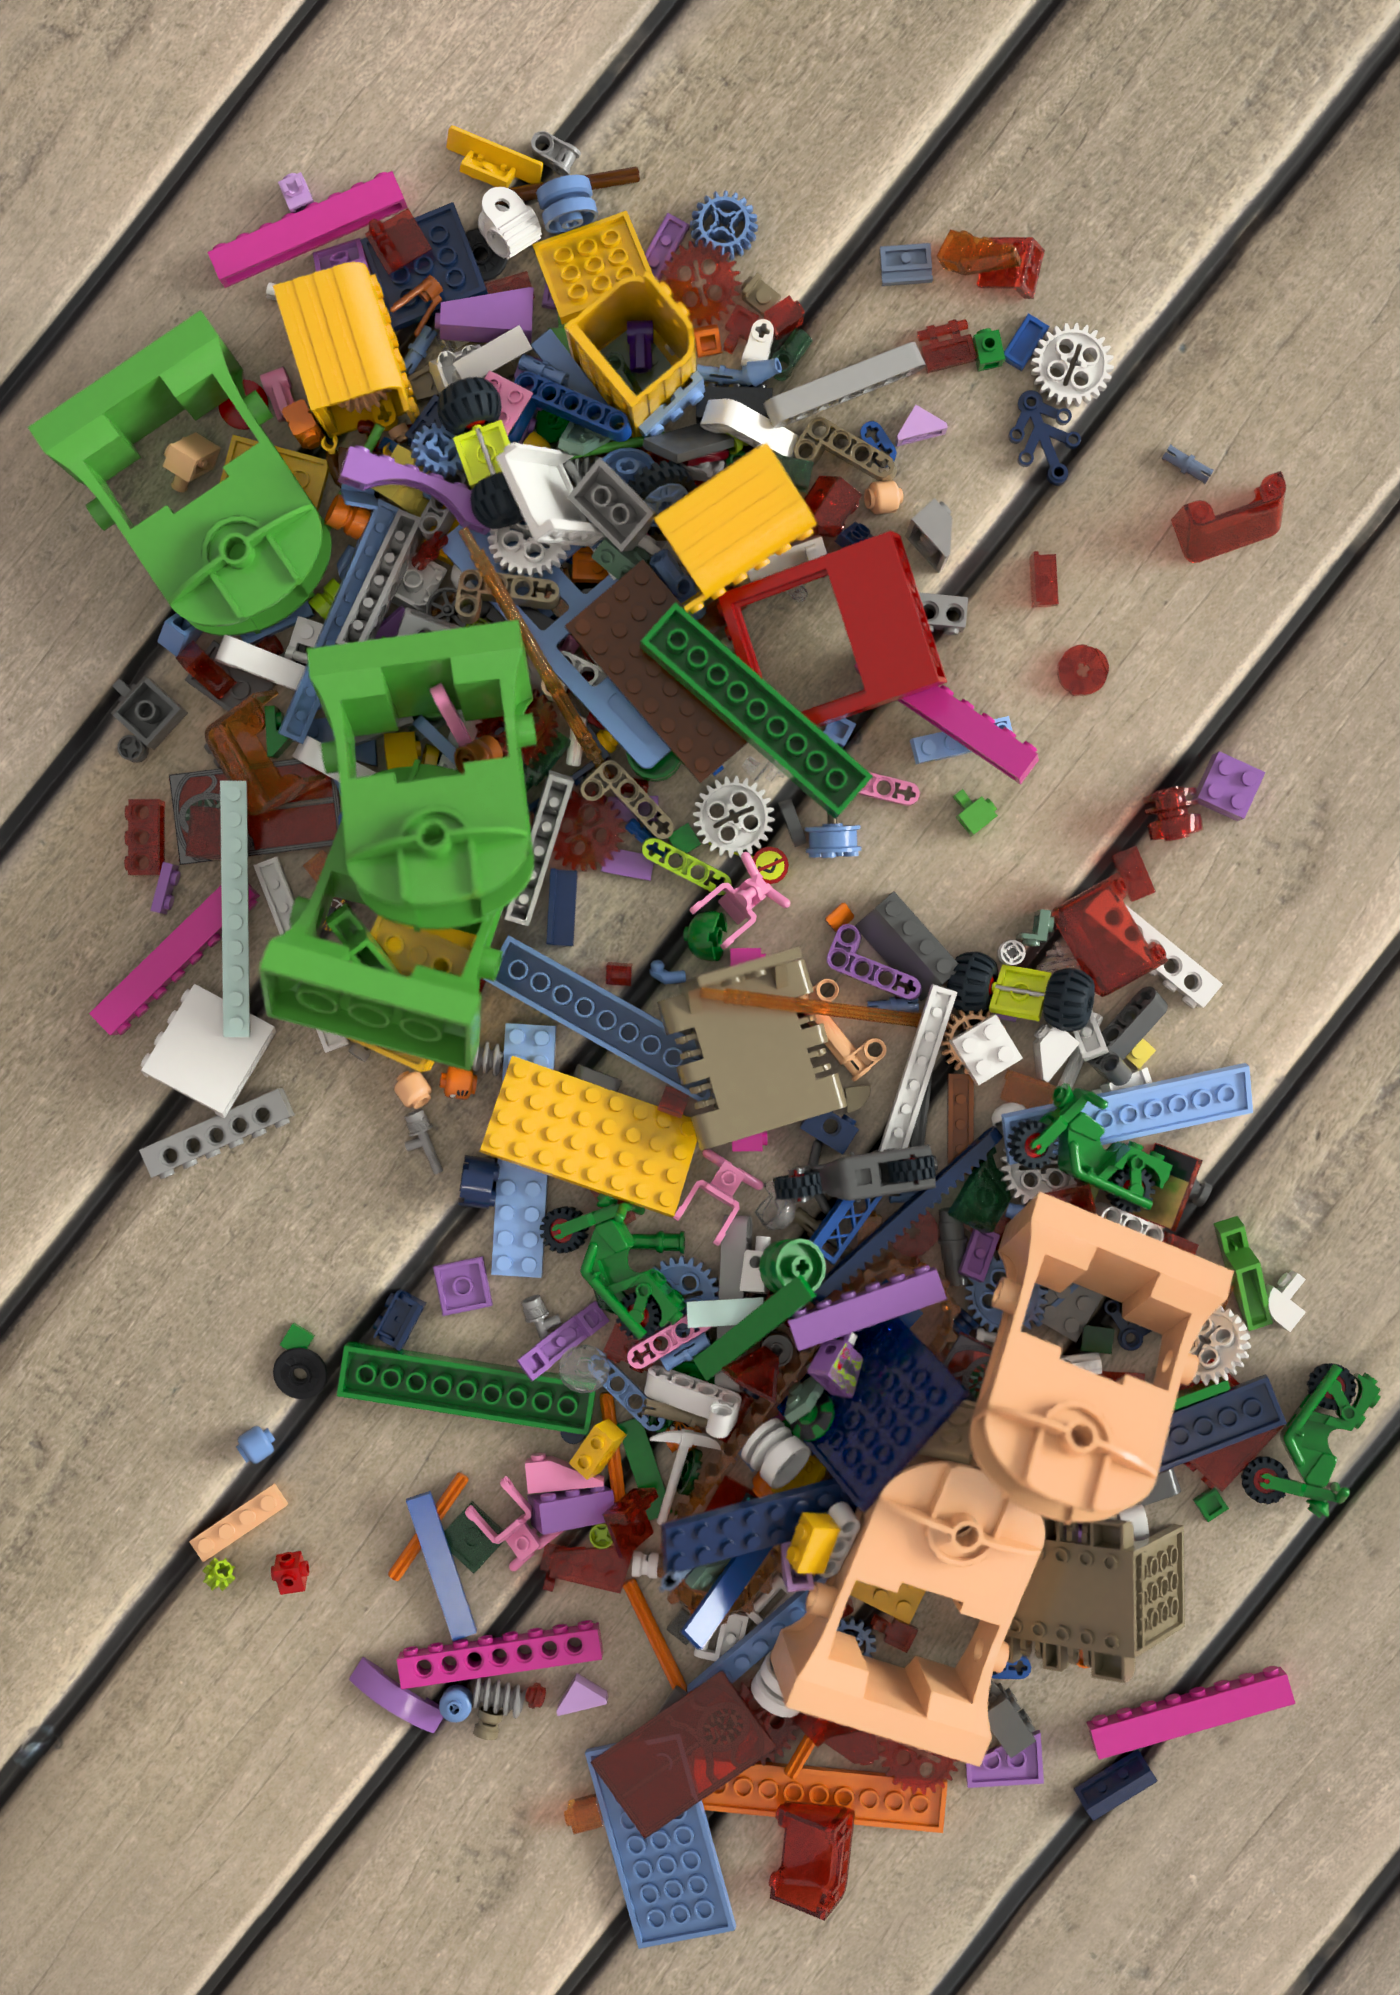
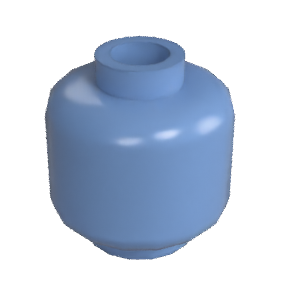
(255, 1444)
(456, 1703)

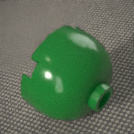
(706, 934)

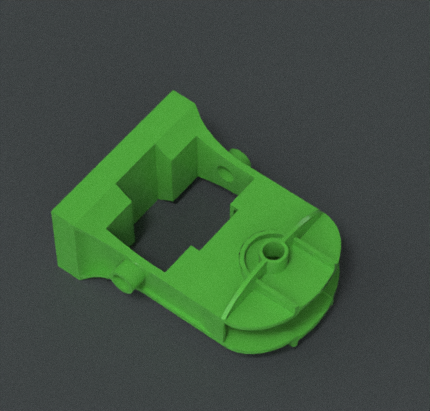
(240, 549)
(440, 845)
(320, 988)

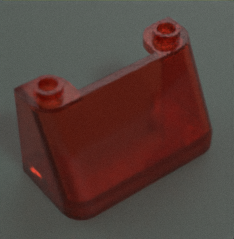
(1208, 536)
(1106, 936)
(813, 1857)

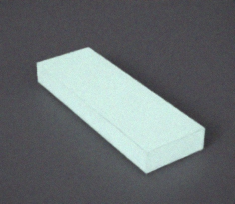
(720, 1312)

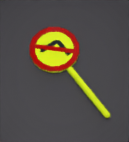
(770, 863)

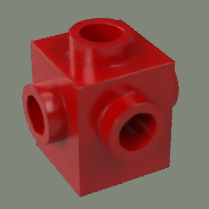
(290, 1572)

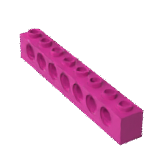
(413, 1675)

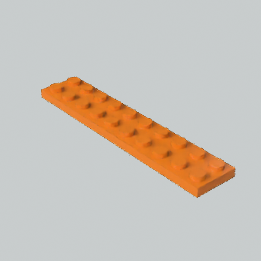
(869, 1794)

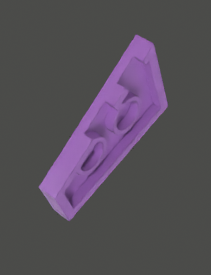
(1001, 1770)

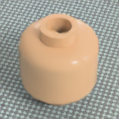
(883, 497)
(413, 1089)

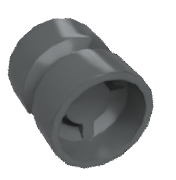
(779, 1344)

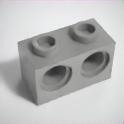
(940, 605)

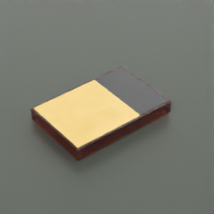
(1172, 1199)

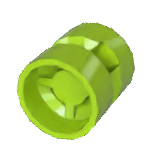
(323, 601)

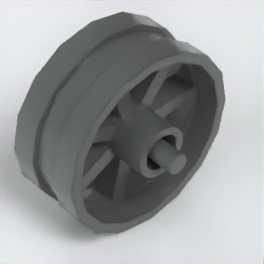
(447, 609)

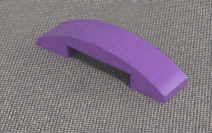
(566, 1336)
(389, 1695)

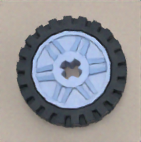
(662, 487)

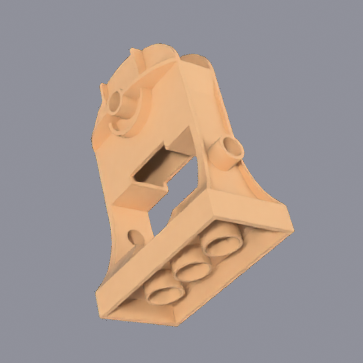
(1057, 1432)
(944, 1533)

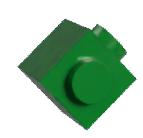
(988, 349)

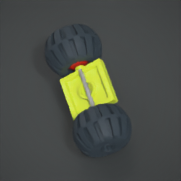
(472, 413)
(1023, 992)

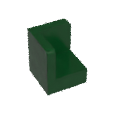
(1097, 1339)

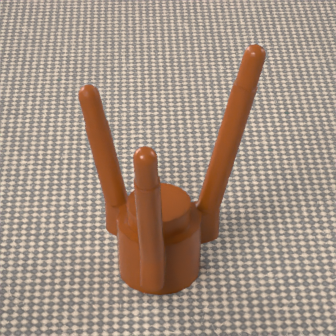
(427, 290)

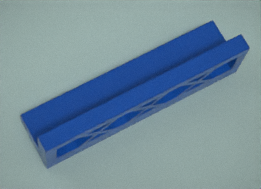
(832, 1221)

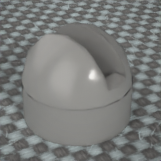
(360, 1051)

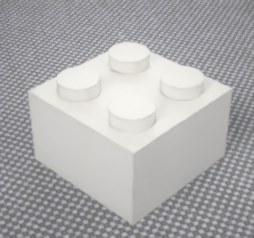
(985, 1049)

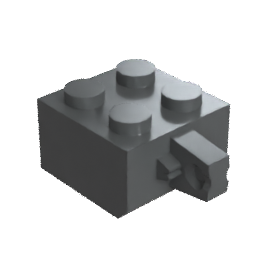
(147, 711)
(1007, 1721)

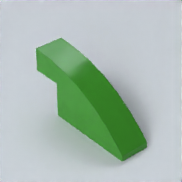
(361, 943)
(1247, 1274)

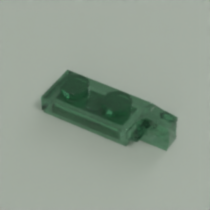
(536, 771)

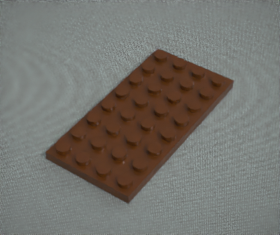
(612, 636)

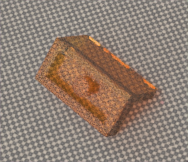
(1026, 1090)

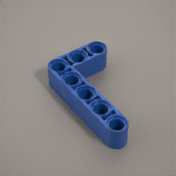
(560, 407)

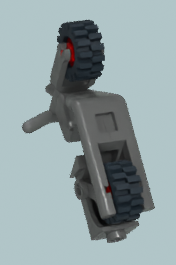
(859, 1175)

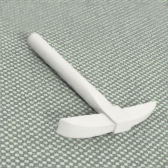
(685, 1439)

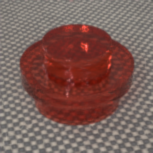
(535, 1695)

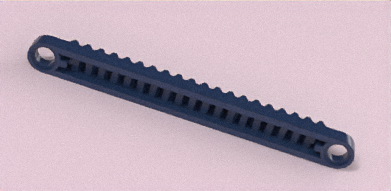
(906, 1213)

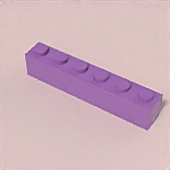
(867, 1307)

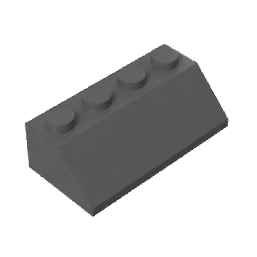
(907, 944)

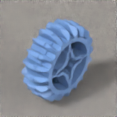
(739, 213)

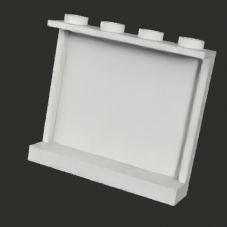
(541, 493)
(198, 1058)

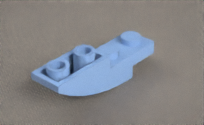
(941, 746)

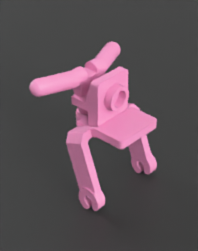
(741, 900)
(722, 1188)
(518, 1534)

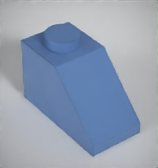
(177, 634)

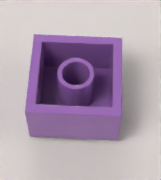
(1228, 786)

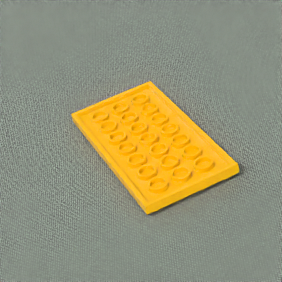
(590, 1137)

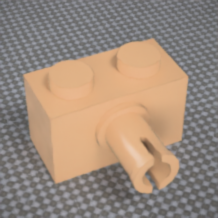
(190, 459)

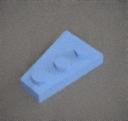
(679, 401)

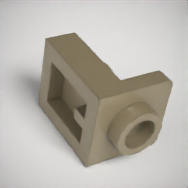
(759, 294)

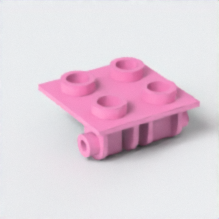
(513, 399)

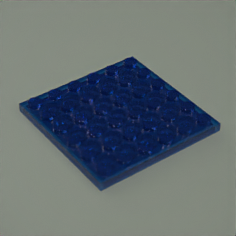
(893, 1413)

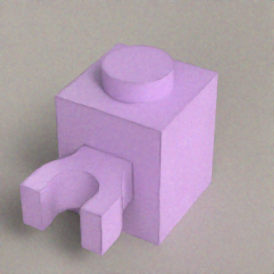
(295, 192)

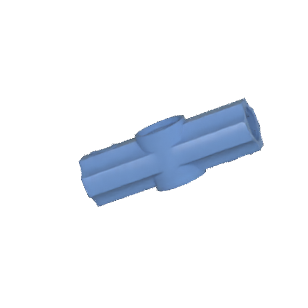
(671, 574)

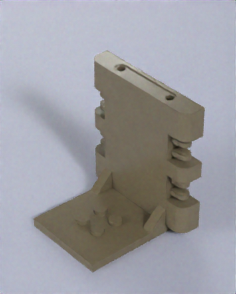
(751, 1054)
(1100, 1597)

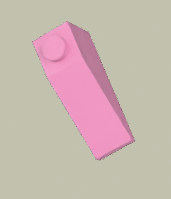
(554, 1474)

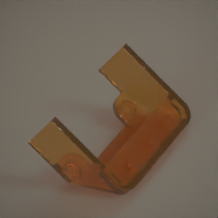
(243, 757)

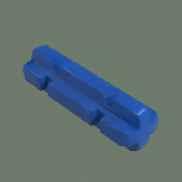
(641, 834)

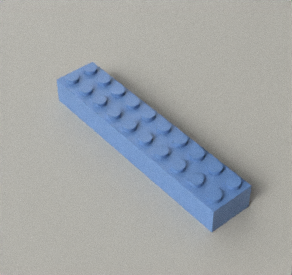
(594, 1013)

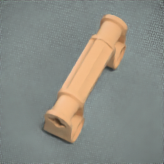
(838, 1043)

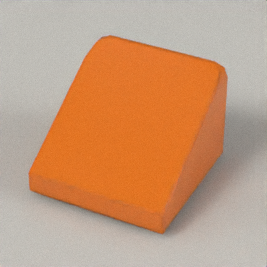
(707, 340)
(840, 916)

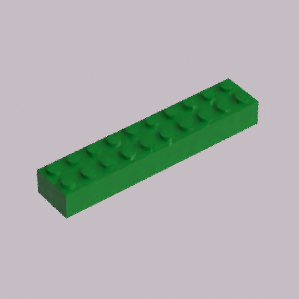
(755, 710)
(462, 1388)

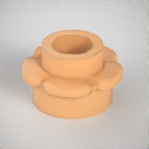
(398, 433)

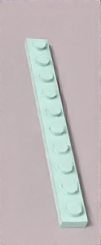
(235, 908)

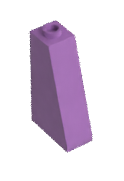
(486, 316)

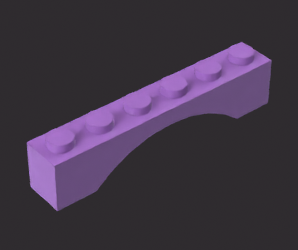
(368, 470)

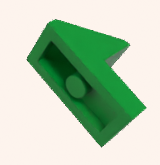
(275, 742)

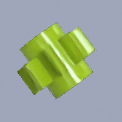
(218, 1574)

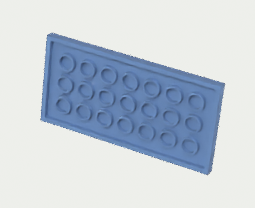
(669, 1877)

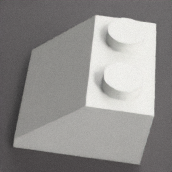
(1051, 1050)

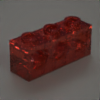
(155, 827)

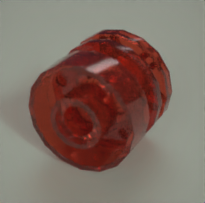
(1172, 812)

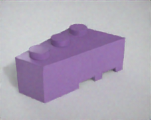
(569, 1508)

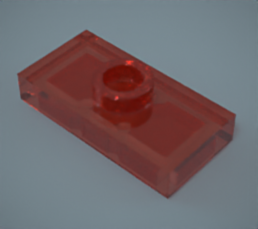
(1133, 871)

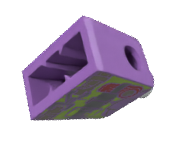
(837, 1366)

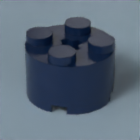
(477, 1182)

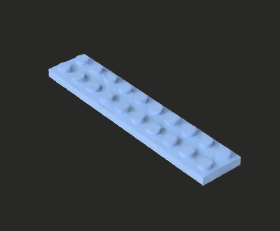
(1158, 1105)
(519, 1190)

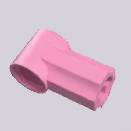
(277, 387)

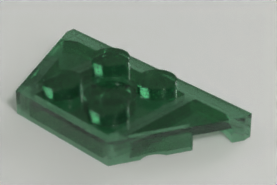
(982, 1197)

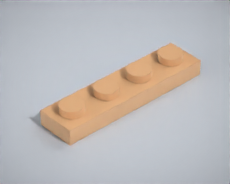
(238, 1522)

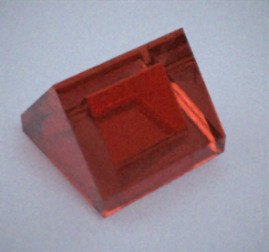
(619, 973)

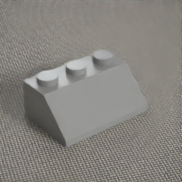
(612, 506)
(931, 533)

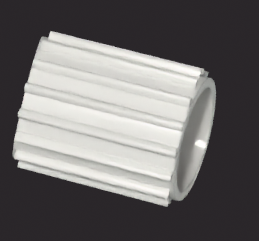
(504, 228)

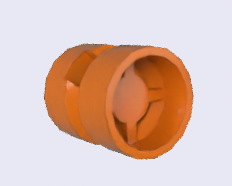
(351, 518)

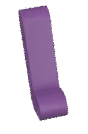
(875, 969)

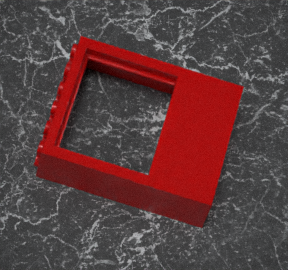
(879, 615)

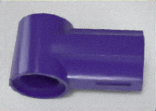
(640, 340)

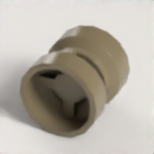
(488, 1724)

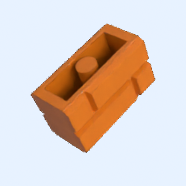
(303, 424)

